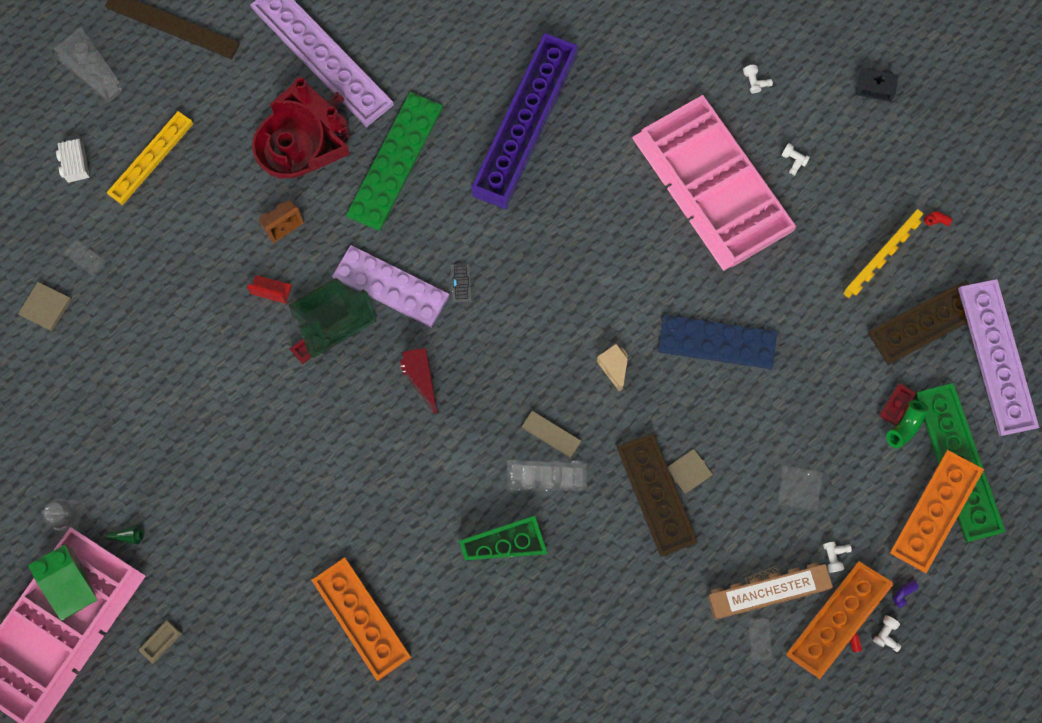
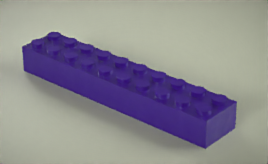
(524, 121)

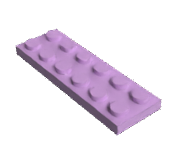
(391, 286)

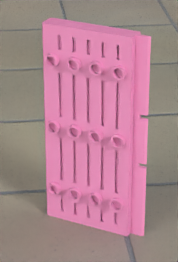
(714, 183)
(43, 650)

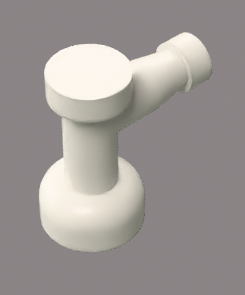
(751, 71)
(800, 159)
(832, 550)
(883, 638)

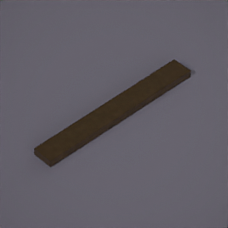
(175, 26)

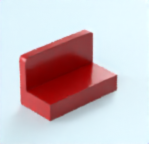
(270, 289)

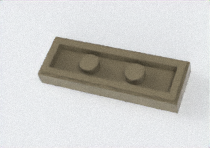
(551, 434)

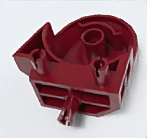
(301, 133)

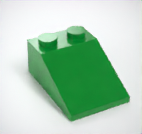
(63, 582)

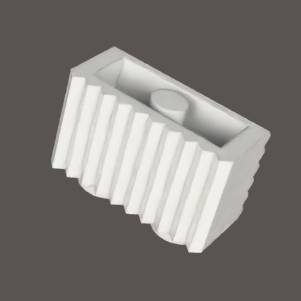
(73, 160)

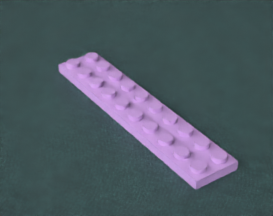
(324, 58)

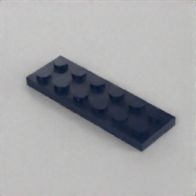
(718, 342)

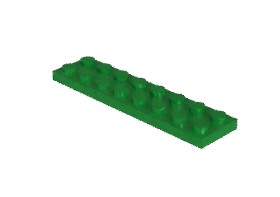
(394, 161)
(950, 431)

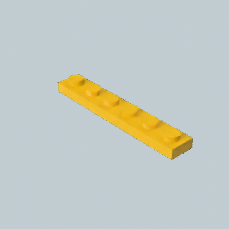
(150, 158)
(879, 260)

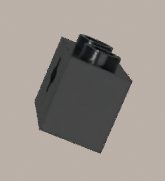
(868, 86)

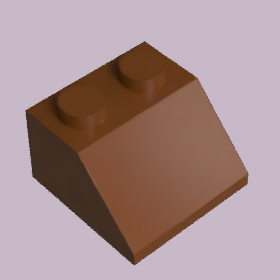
(281, 221)

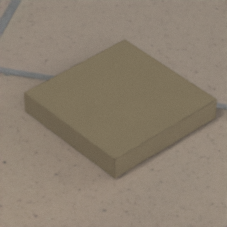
(44, 306)

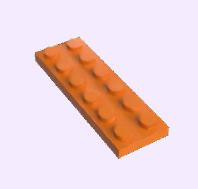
(936, 511)
(361, 619)
(839, 619)

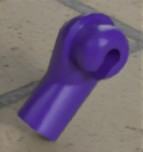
(904, 591)

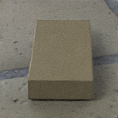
(160, 641)

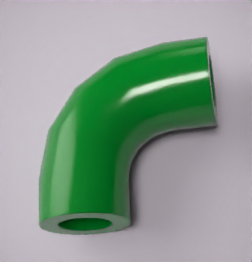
(908, 425)

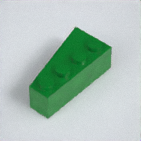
(511, 540)

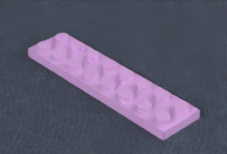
(998, 358)

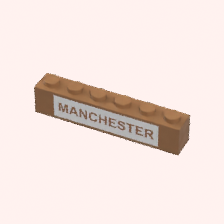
(769, 591)

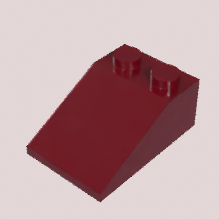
(417, 368)

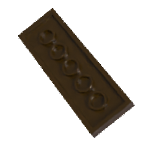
(920, 325)
(656, 495)

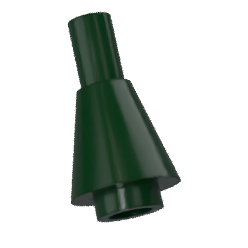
(131, 535)

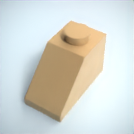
(614, 365)

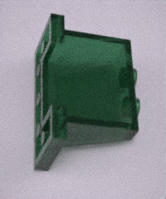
(331, 315)

